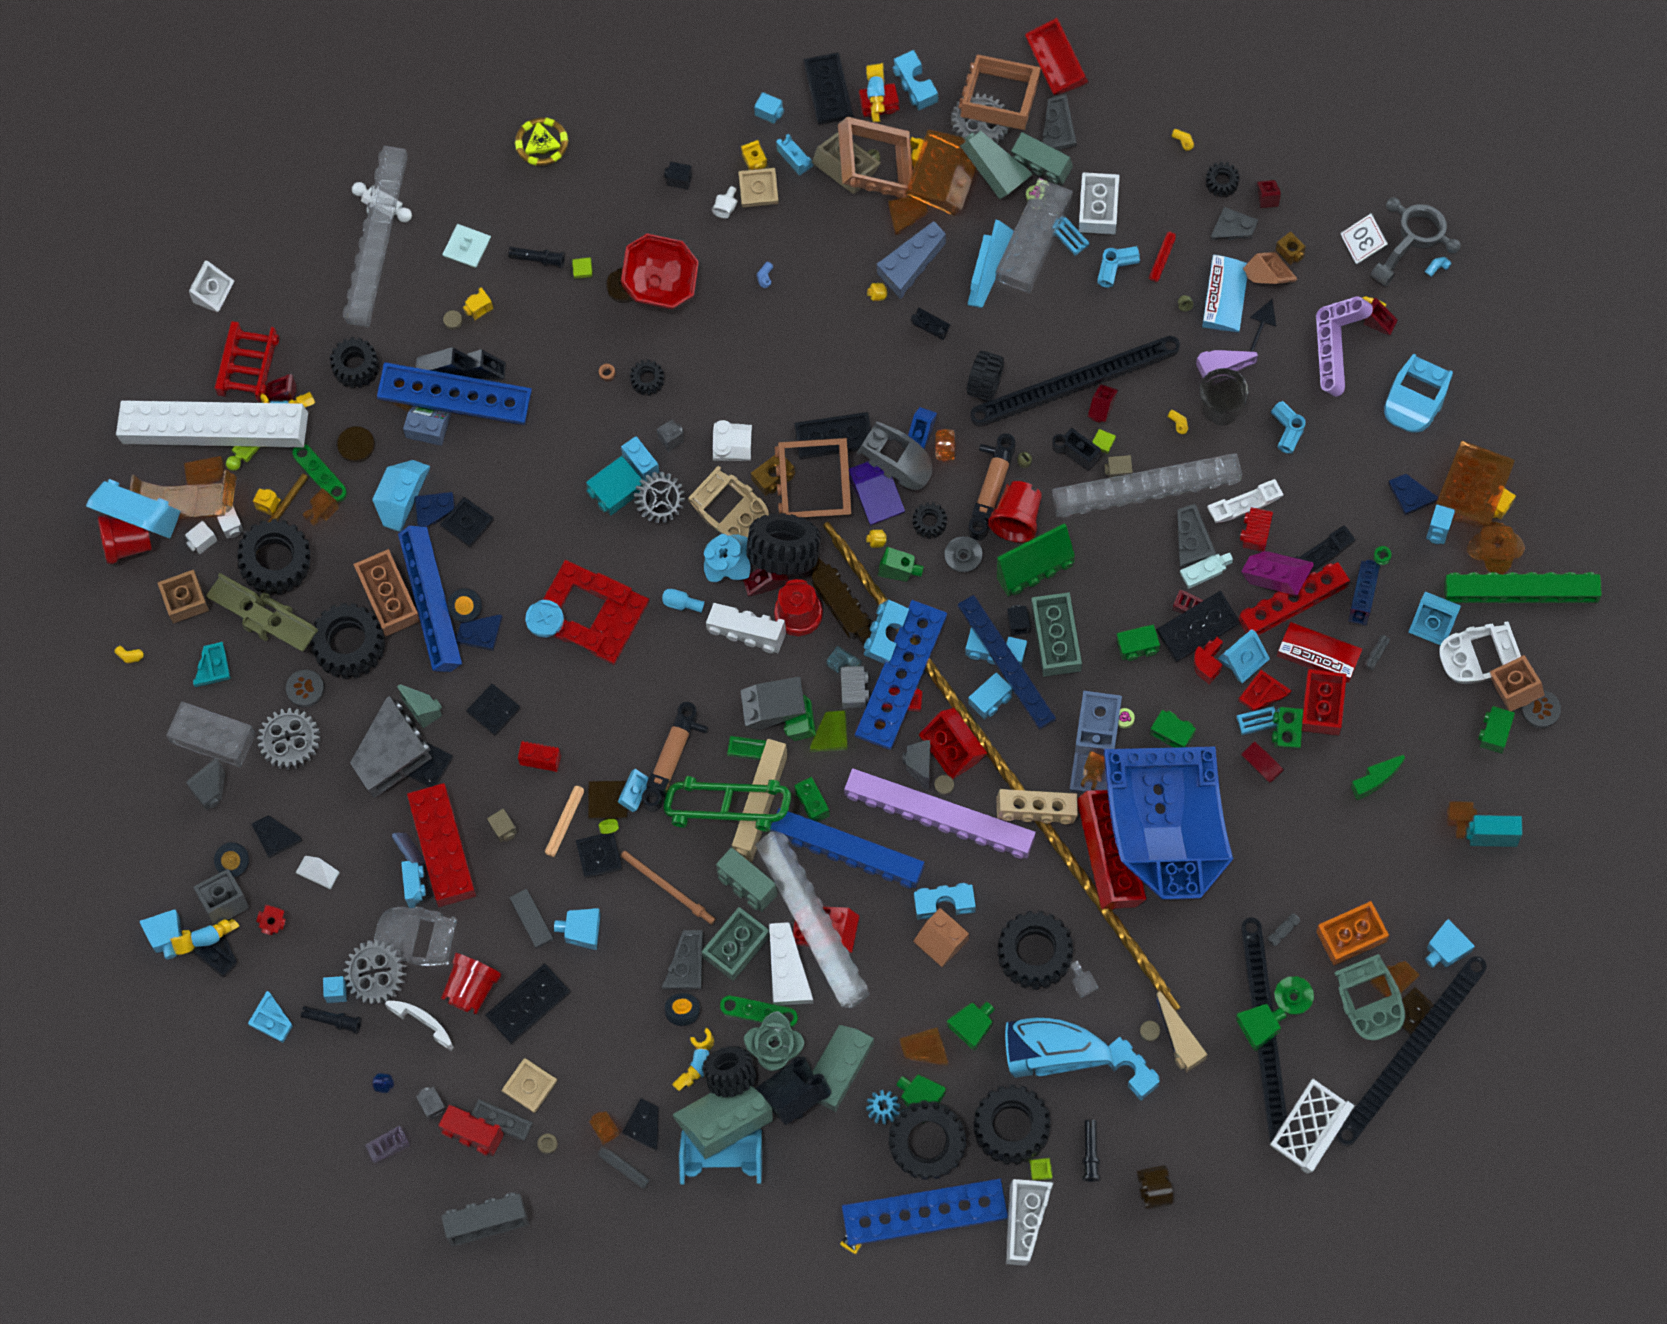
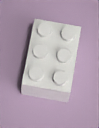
(1098, 203)

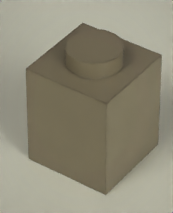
(1118, 466)
(502, 826)

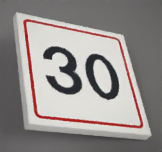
(1364, 239)

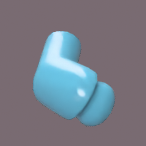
(1438, 263)

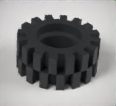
(1226, 170)
(650, 387)
(933, 530)

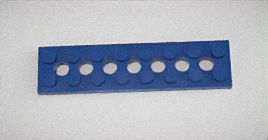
(449, 382)
(908, 685)
(934, 1222)

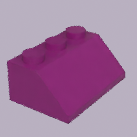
(1276, 572)

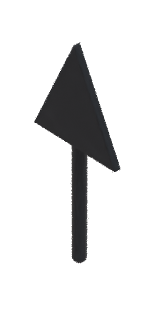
(1264, 315)

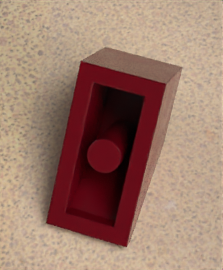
(1102, 403)
(762, 582)

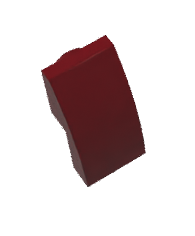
(1262, 762)

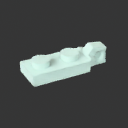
(1205, 569)

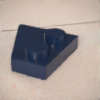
(1411, 494)
(433, 508)
(480, 632)

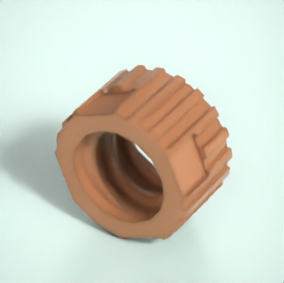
(604, 367)

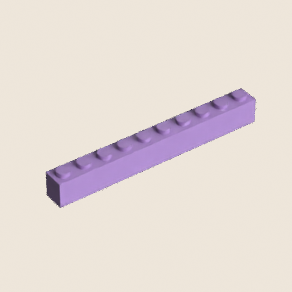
(939, 813)

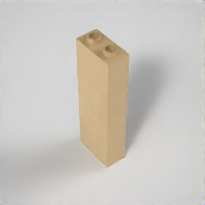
(769, 768)

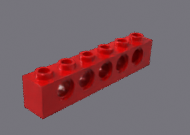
(1331, 572)

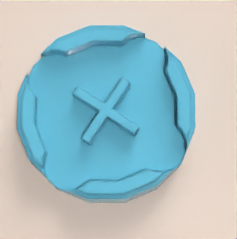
(544, 618)

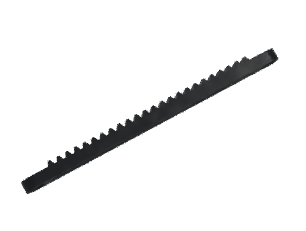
(1074, 381)
(1411, 1051)
(1267, 1054)

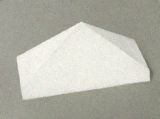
(318, 871)

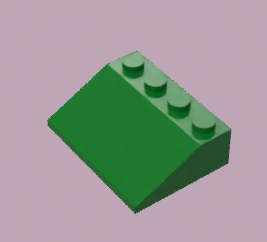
(1035, 560)

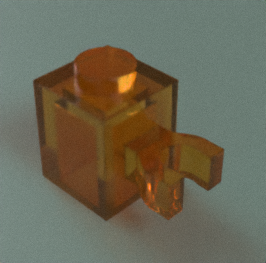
(322, 506)
(1093, 769)
(1459, 815)
(604, 1127)

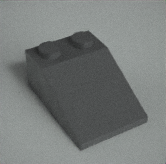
(772, 703)

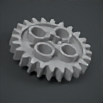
(962, 125)
(285, 722)
(378, 990)

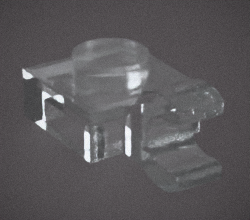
(1084, 982)

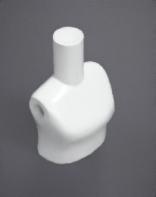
(725, 204)

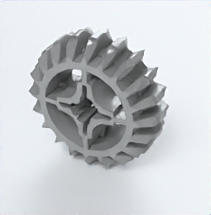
(671, 508)

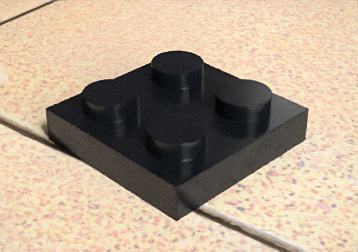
(467, 522)
(493, 709)
(433, 770)
(598, 855)

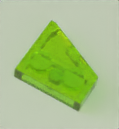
(831, 733)

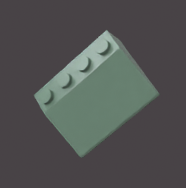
(719, 1121)

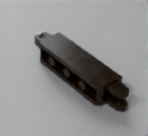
(840, 602)

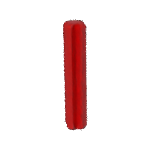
(1162, 256)

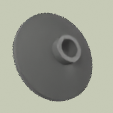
(963, 546)

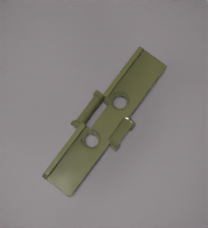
(279, 624)

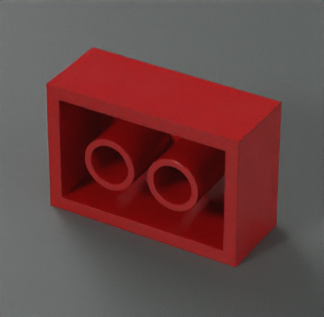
(1323, 702)

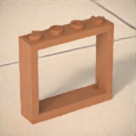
(1002, 69)
(878, 132)
(781, 472)

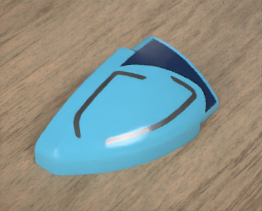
(1052, 1047)

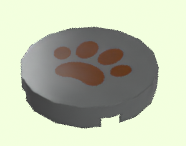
(304, 688)
(1542, 711)

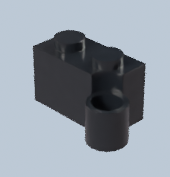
(1077, 448)

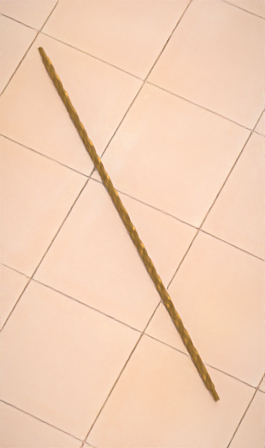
(1010, 778)

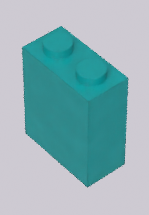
(614, 486)
(1494, 831)

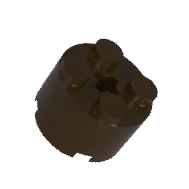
(1155, 1187)

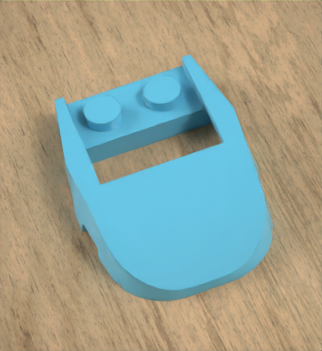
(1410, 409)

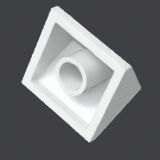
(210, 287)

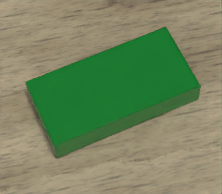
(746, 748)

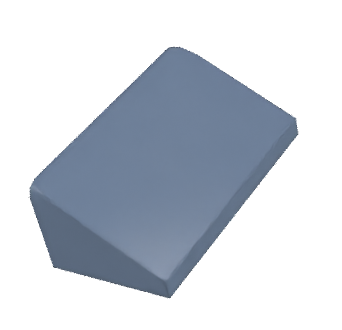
(408, 848)

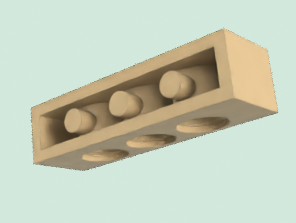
(1044, 800)

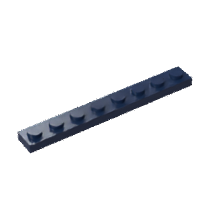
(1006, 662)

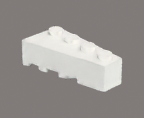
(746, 628)
(788, 974)
(1025, 1216)

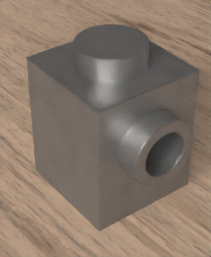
(670, 435)

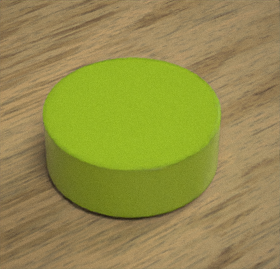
(608, 826)

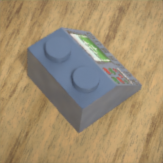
(426, 425)

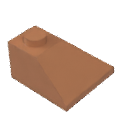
(1268, 269)

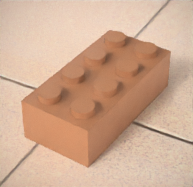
(387, 592)

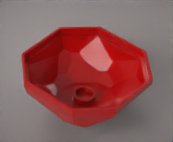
(659, 271)

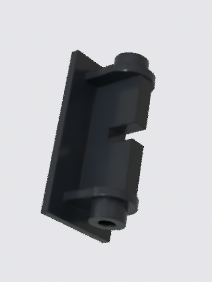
(930, 323)

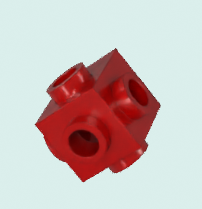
(274, 912)

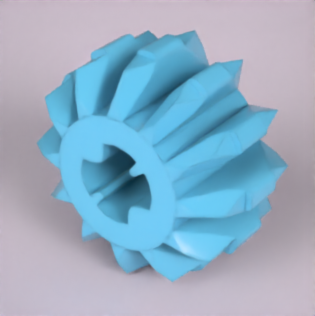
(874, 1107)

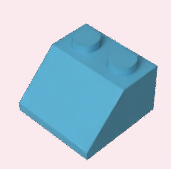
(1434, 618)

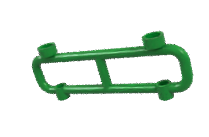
(763, 821)

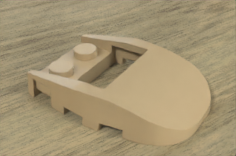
(742, 515)

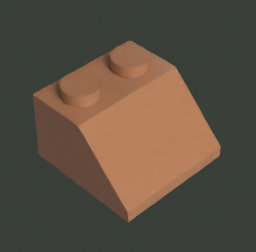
(941, 937)

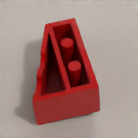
(471, 1131)

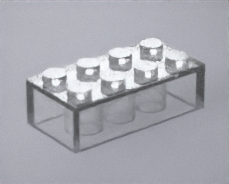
(210, 734)

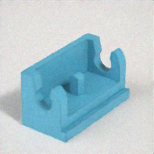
(794, 155)

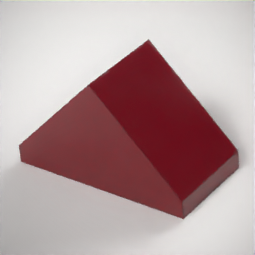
(1268, 194)
(1381, 318)
(282, 389)

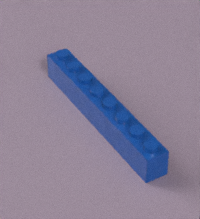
(429, 599)
(850, 849)

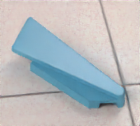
(987, 263)

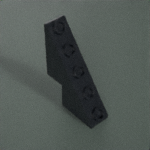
(473, 365)

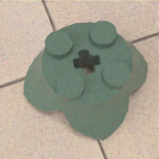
(777, 1028)

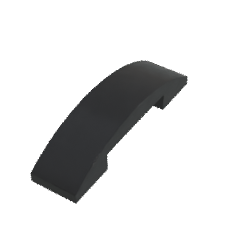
(1329, 548)

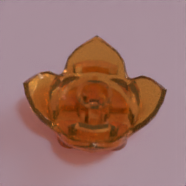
(1496, 558)

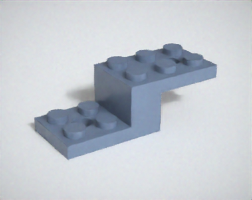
(1094, 735)

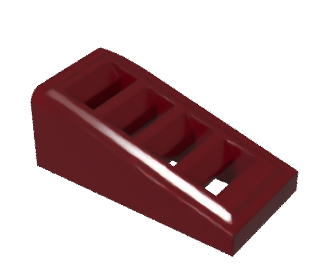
(1185, 596)

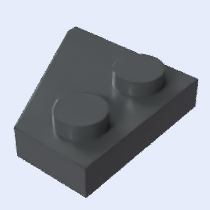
(1234, 225)

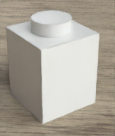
(230, 524)
(200, 538)

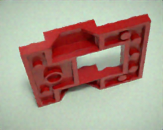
(613, 623)

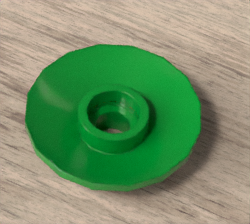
(1298, 987)

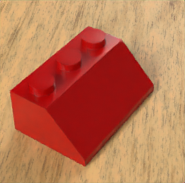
(952, 743)

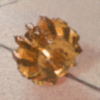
(945, 444)

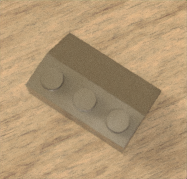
(828, 160)

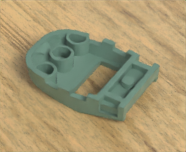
(1378, 1018)

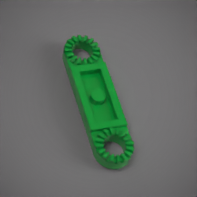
(319, 472)
(754, 1010)

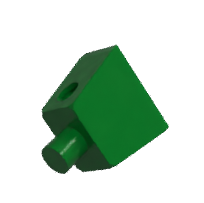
(898, 565)
(972, 1024)
(1260, 1024)
(920, 1090)

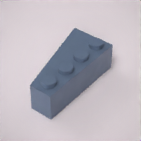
(911, 258)

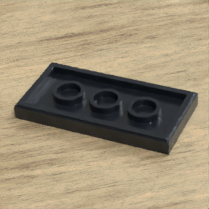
(828, 88)
(853, 427)
(1198, 626)
(527, 1003)

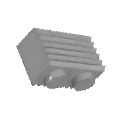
(853, 687)

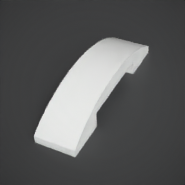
(1238, 506)
(402, 1009)

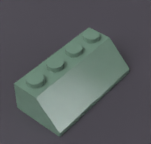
(842, 1062)

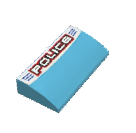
(1225, 294)

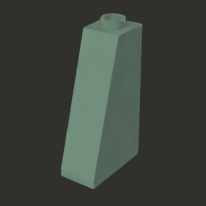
(994, 164)

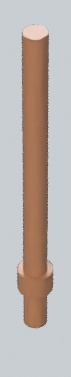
(697, 909)

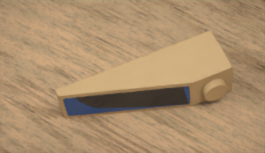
(1184, 1045)

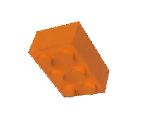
(1352, 933)

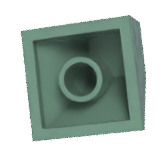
(421, 705)

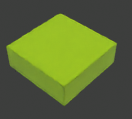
(582, 268)
(1104, 440)
(1040, 1169)

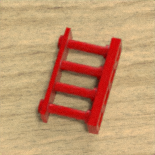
(232, 350)

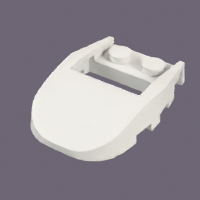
(1460, 658)

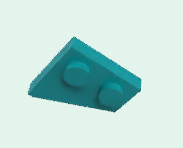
(212, 666)

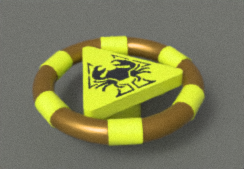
(541, 141)

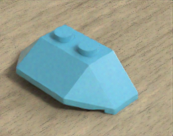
(398, 491)

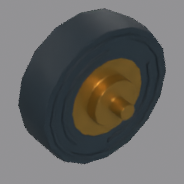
(231, 857)

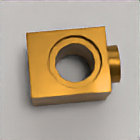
(1290, 241)

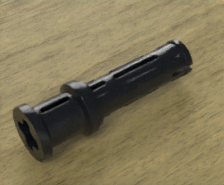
(545, 256)
(340, 1021)
(1091, 1160)

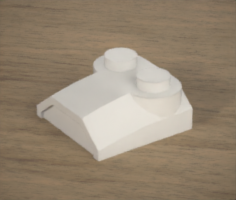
(731, 441)

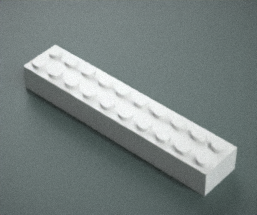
(212, 423)

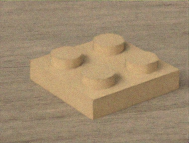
(758, 187)
(529, 1085)

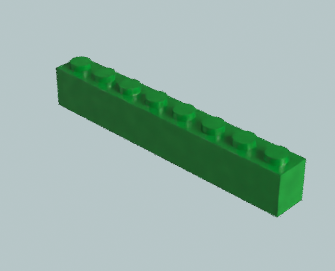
(1523, 588)

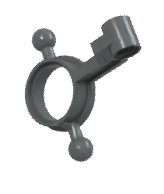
(1384, 273)

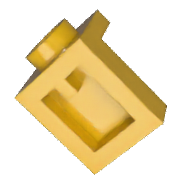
(916, 145)

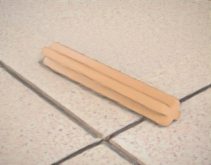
(564, 821)

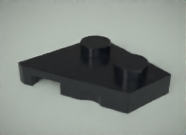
(274, 836)
(217, 956)
(643, 1124)

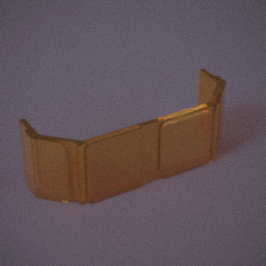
(192, 500)

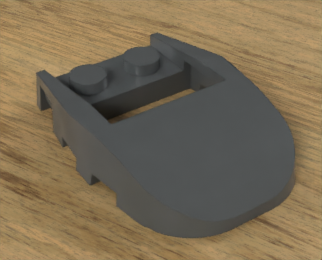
(912, 468)

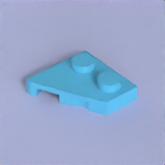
(270, 1019)

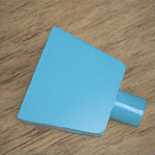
(580, 927)
(160, 930)
(1448, 946)

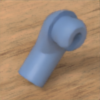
(762, 275)

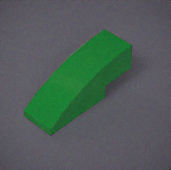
(1376, 777)

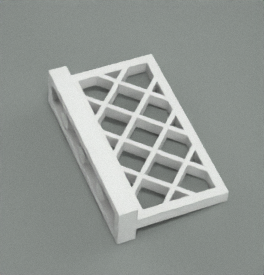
(1324, 1138)

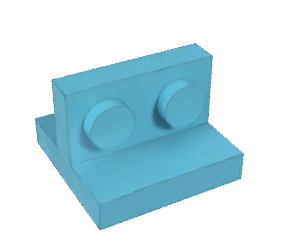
(1245, 656)

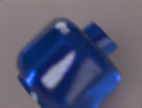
(382, 1083)

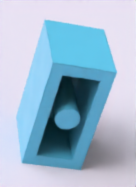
(639, 458)
(1440, 524)
(990, 696)

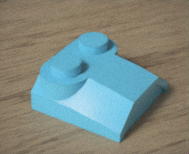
(412, 883)

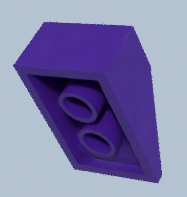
(875, 493)

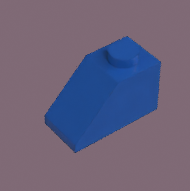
(922, 426)

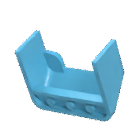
(134, 508)
(743, 1153)

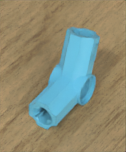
(1122, 258)
(1287, 418)

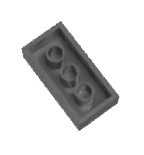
(484, 1219)

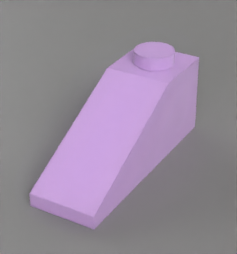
(1216, 359)

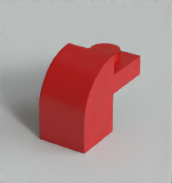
(1204, 662)

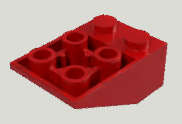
(843, 921)

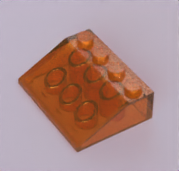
(942, 172)
(1475, 484)

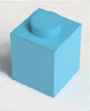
(768, 108)
(334, 989)

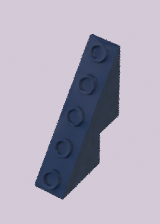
(1364, 592)

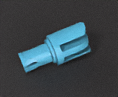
(680, 600)

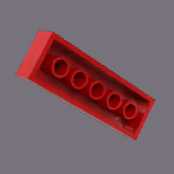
(441, 845)
(1114, 881)

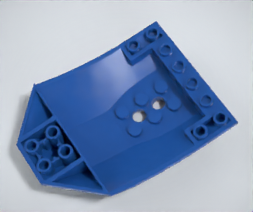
(1187, 844)

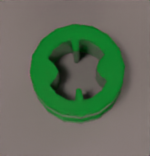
(1385, 560)

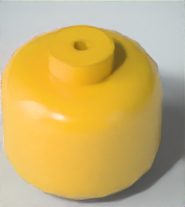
(877, 291)
(876, 538)

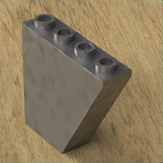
(389, 749)

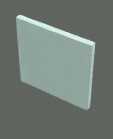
(466, 245)

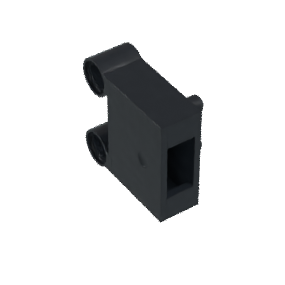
(789, 1093)

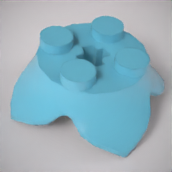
(734, 566)

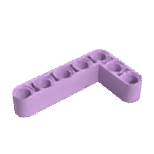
(1330, 340)

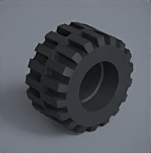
(351, 349)
(985, 375)
(729, 1071)

